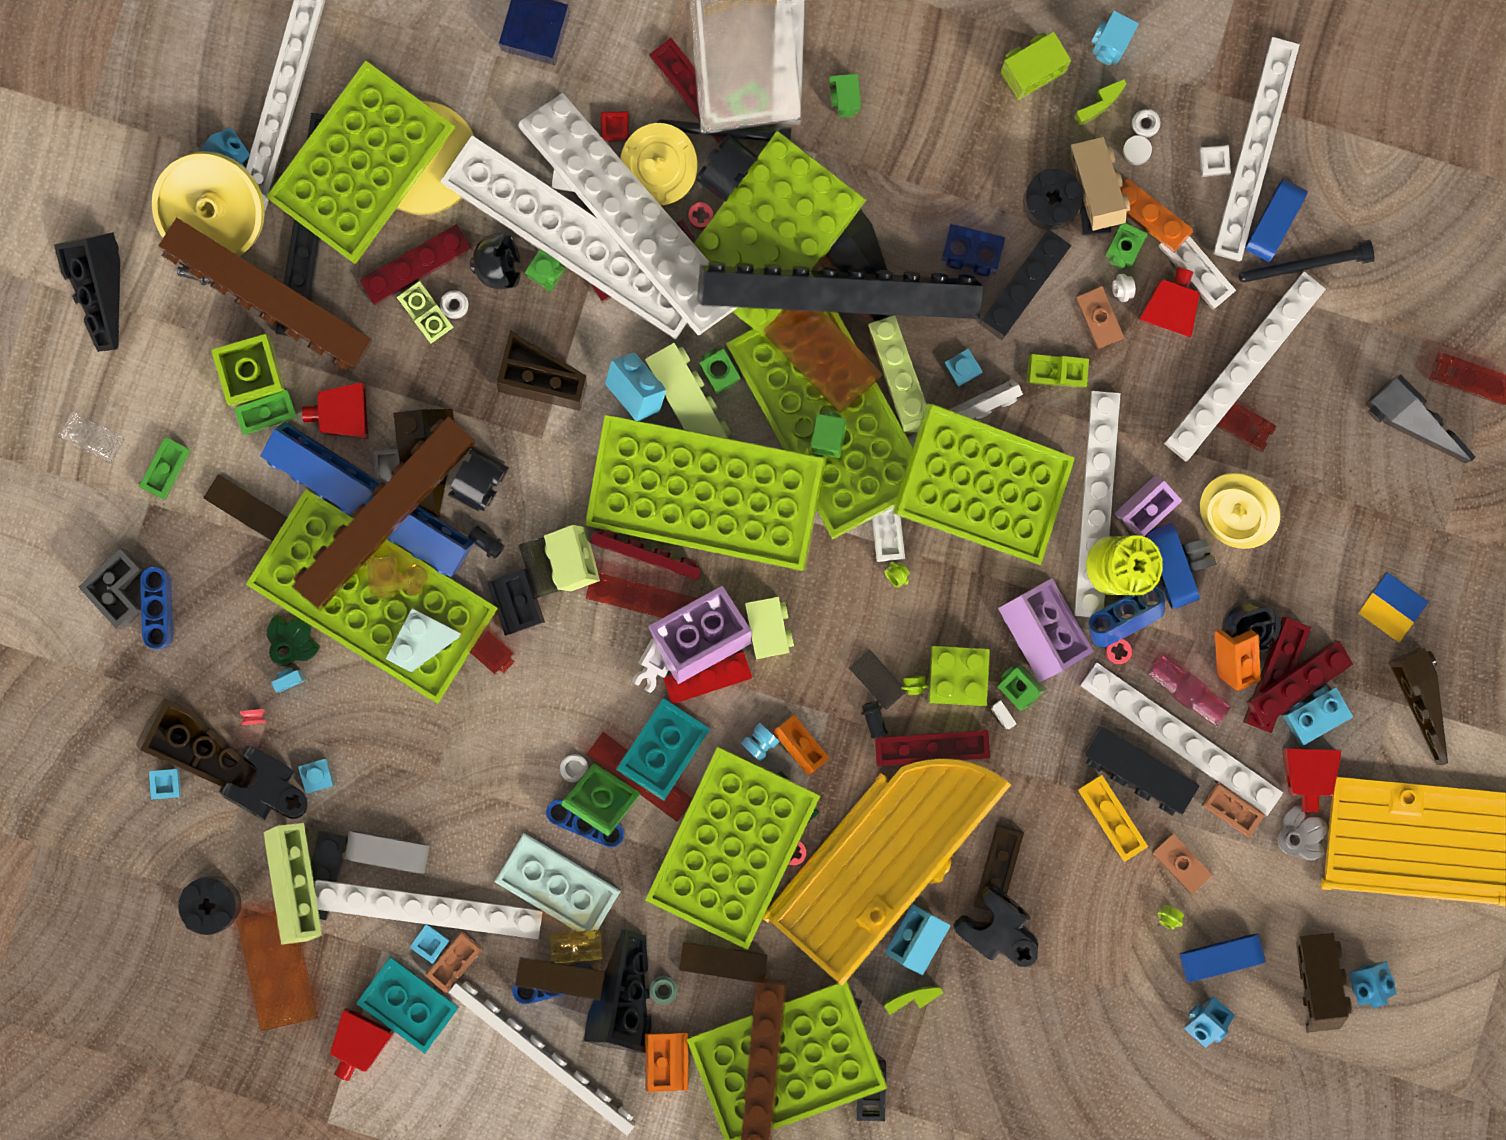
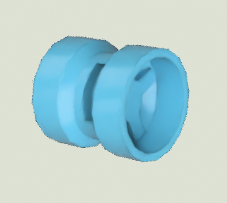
(763, 736)

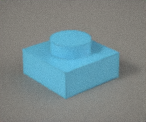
(963, 368)
(288, 679)
(316, 776)
(165, 784)
(429, 943)

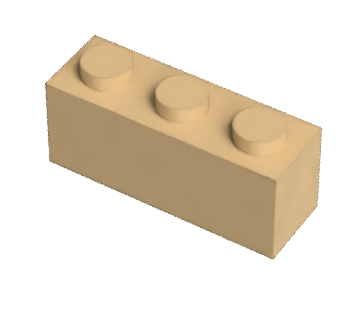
(1099, 183)

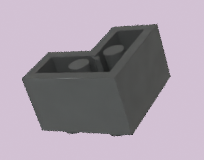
(108, 588)

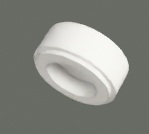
(1137, 150)
(573, 767)

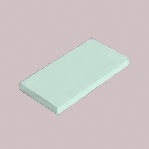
(557, 885)

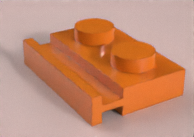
(666, 1062)

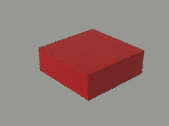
(615, 126)

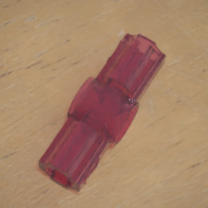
(1189, 691)

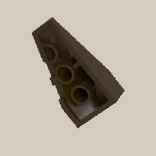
(1420, 687)
(188, 743)

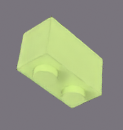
(571, 558)
(768, 627)

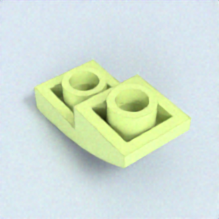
(424, 312)

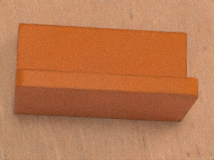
(1238, 659)

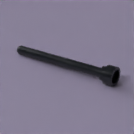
(742, 133)
(1360, 253)

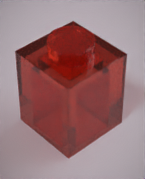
(493, 653)

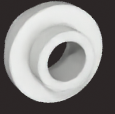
(1149, 115)
(1123, 287)
(445, 304)

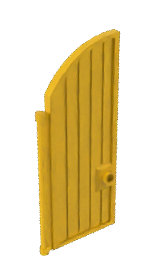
(1417, 841)
(882, 859)

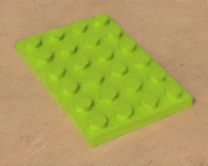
(360, 162)
(779, 215)
(983, 484)
(732, 847)
(822, 1060)

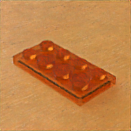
(823, 355)
(275, 973)

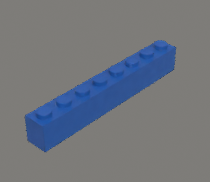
(349, 487)

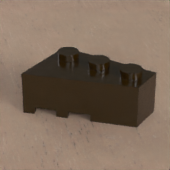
(539, 376)
(1323, 982)

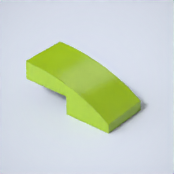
(1105, 98)
(1057, 370)
(921, 995)

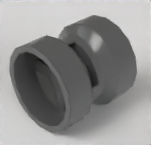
(1199, 554)

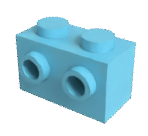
(1113, 38)
(635, 386)
(1317, 715)
(917, 939)

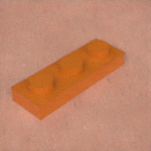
(1155, 217)

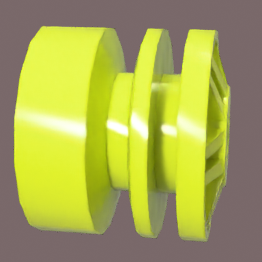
(1124, 565)

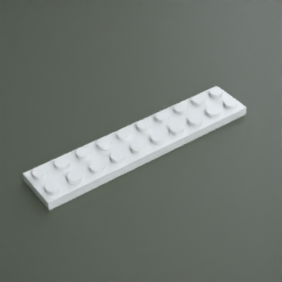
(622, 207)
(557, 229)

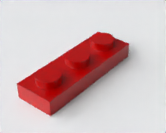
(720, 675)

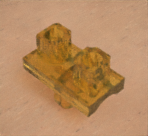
(576, 946)

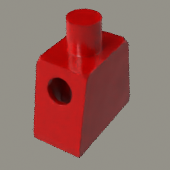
(1173, 304)
(340, 411)
(1311, 774)
(358, 1043)

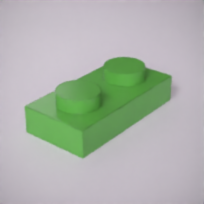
(265, 412)
(165, 468)

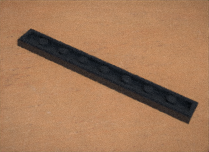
(302, 250)

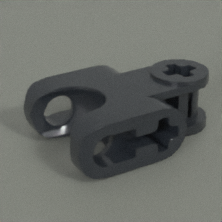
(269, 790)
(1002, 932)

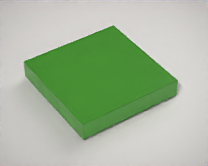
(601, 799)

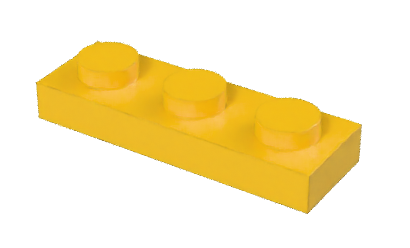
(1112, 818)

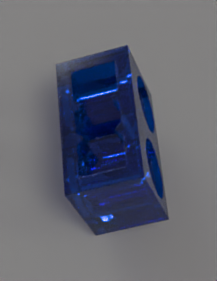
(973, 241)

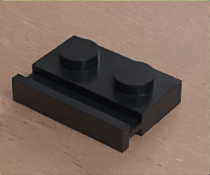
(516, 602)

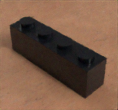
(1025, 284)
(1140, 770)

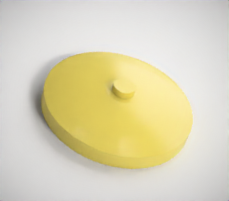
(428, 193)
(212, 197)

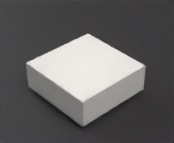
(1215, 160)
(1003, 715)

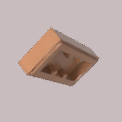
(1099, 317)
(1233, 810)
(1181, 863)
(453, 962)

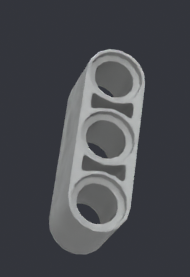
(387, 852)

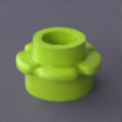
(897, 574)
(914, 684)
(1170, 917)

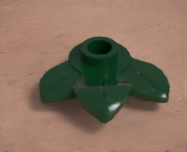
(293, 637)

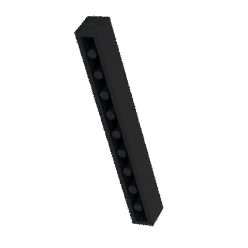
(839, 291)

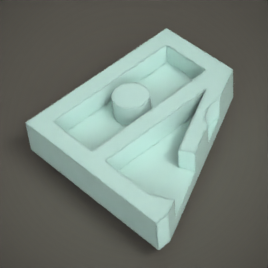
(420, 640)

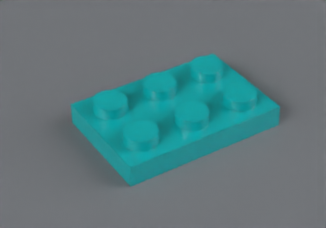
(663, 749)
(407, 1005)

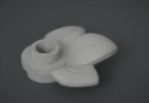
(1306, 833)

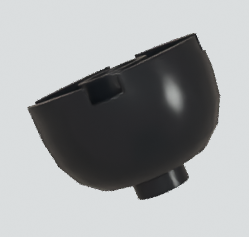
(495, 260)
(1253, 616)

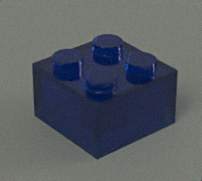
(535, 29)

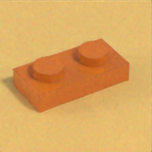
(801, 745)

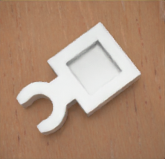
(653, 666)

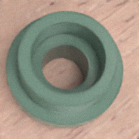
(659, 998)

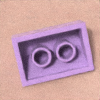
(1046, 630)
(700, 634)

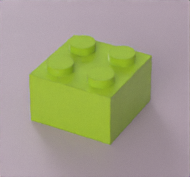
(1035, 65)
(248, 370)
(958, 676)

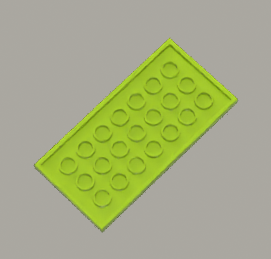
(874, 444)
(705, 492)
(360, 618)

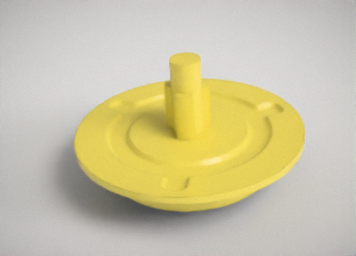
(662, 161)
(1240, 510)

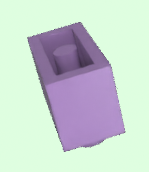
(1148, 506)

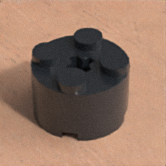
(726, 167)
(1068, 196)
(477, 478)
(217, 891)

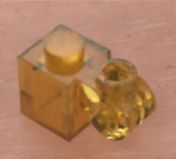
(386, 579)

